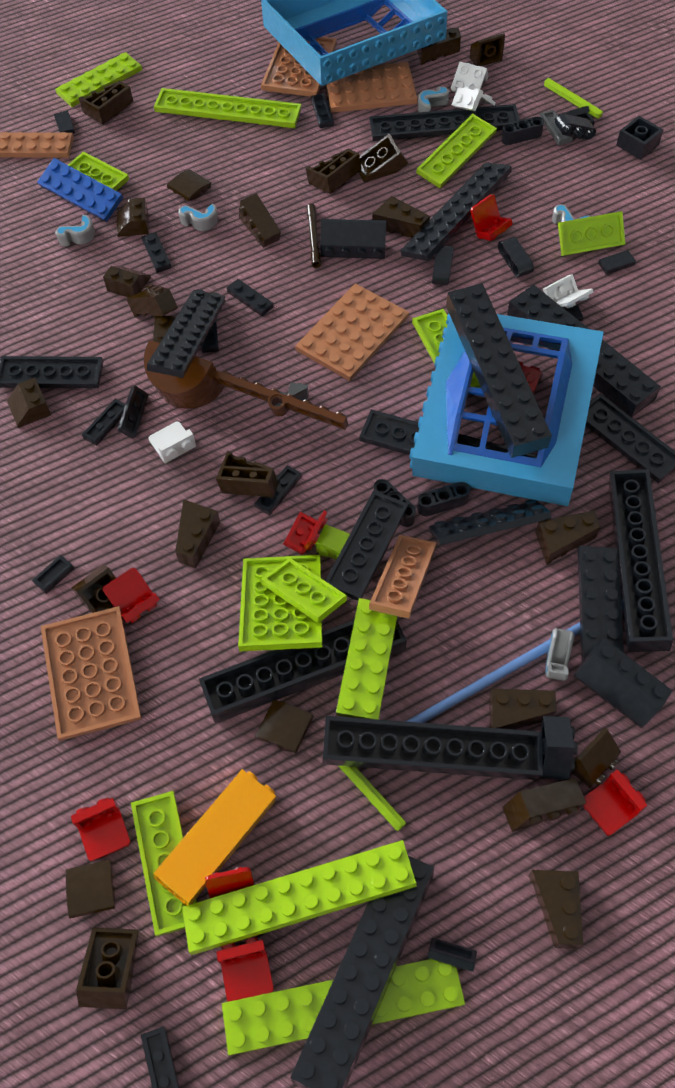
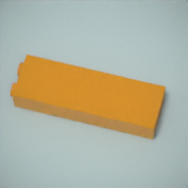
(215, 837)

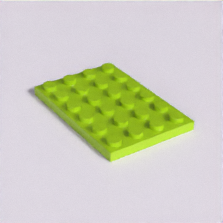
(269, 620)

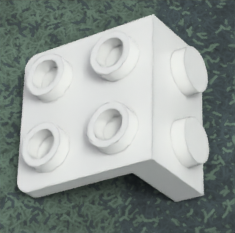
(469, 76)
(469, 99)
(566, 292)
(172, 441)

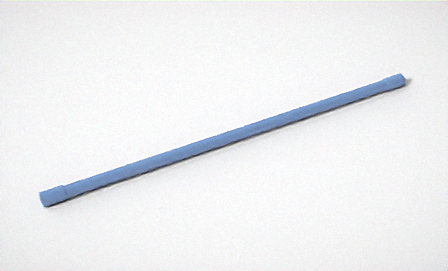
(487, 680)

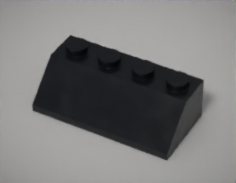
(353, 238)
(622, 683)

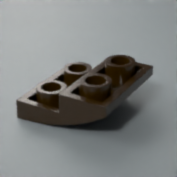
(188, 185)
(284, 726)
(90, 889)

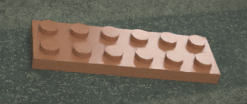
(35, 145)
(403, 576)

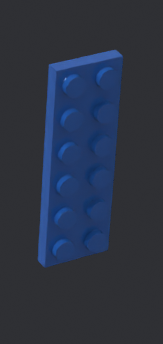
(80, 189)

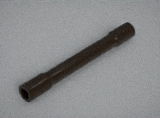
(315, 254)

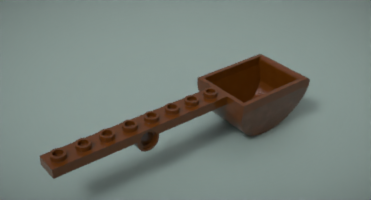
(205, 383)

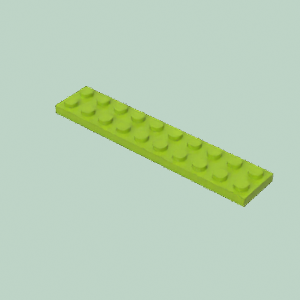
(228, 108)
(297, 897)
(291, 1013)

